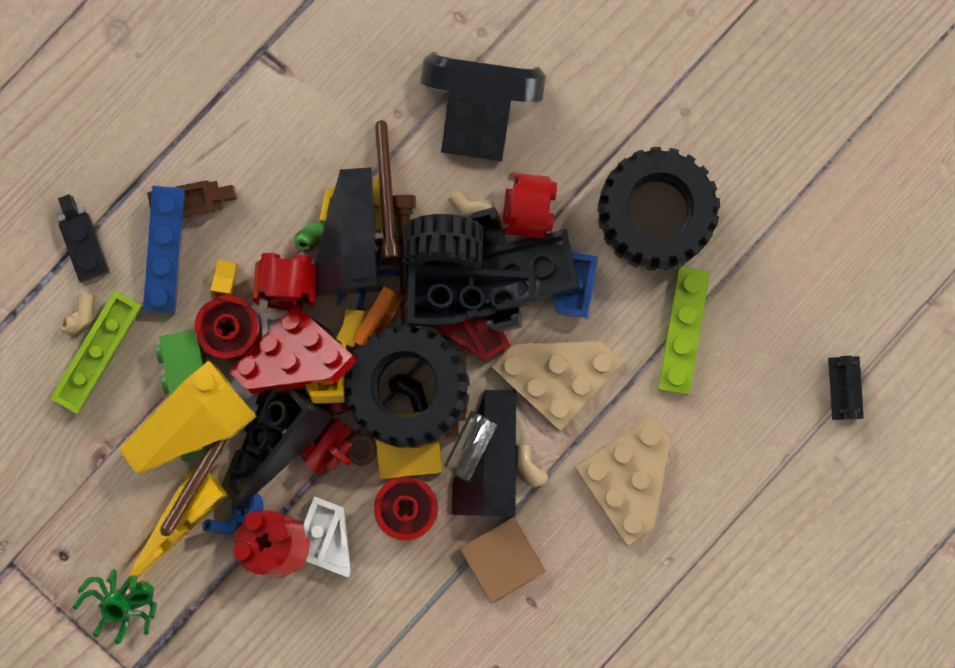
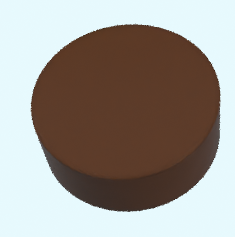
(362, 450)

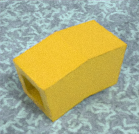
(224, 278)
(352, 322)

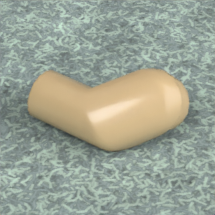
(466, 207)
(80, 319)
(526, 469)

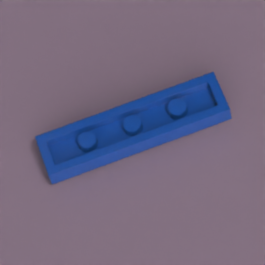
(164, 249)

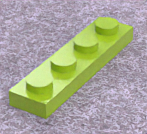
(683, 330)
(96, 352)

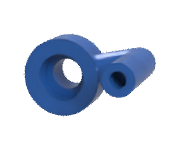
(237, 518)

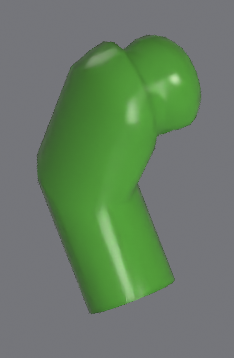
(308, 236)

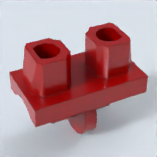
(330, 449)

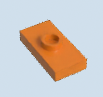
(379, 314)

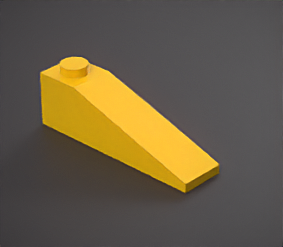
(193, 416)
(205, 501)

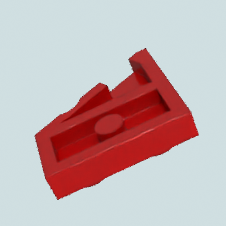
(476, 337)

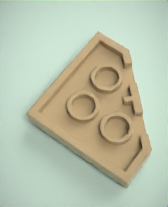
(557, 375)
(629, 478)

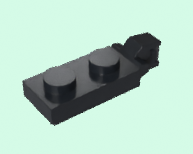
(81, 240)

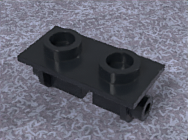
(845, 387)

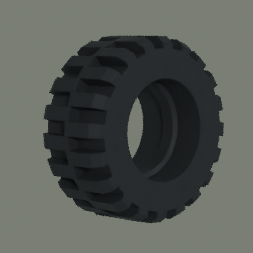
(687, 179)
(367, 372)

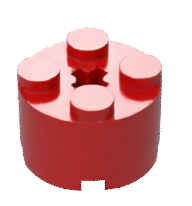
(528, 205)
(284, 281)
(219, 313)
(387, 508)
(271, 544)

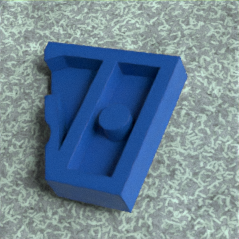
(579, 302)

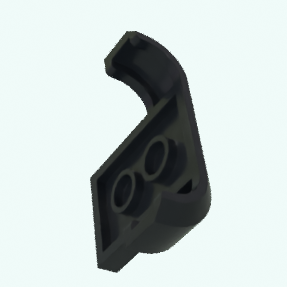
(479, 101)
(547, 257)

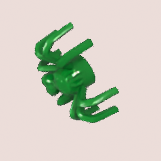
(119, 605)

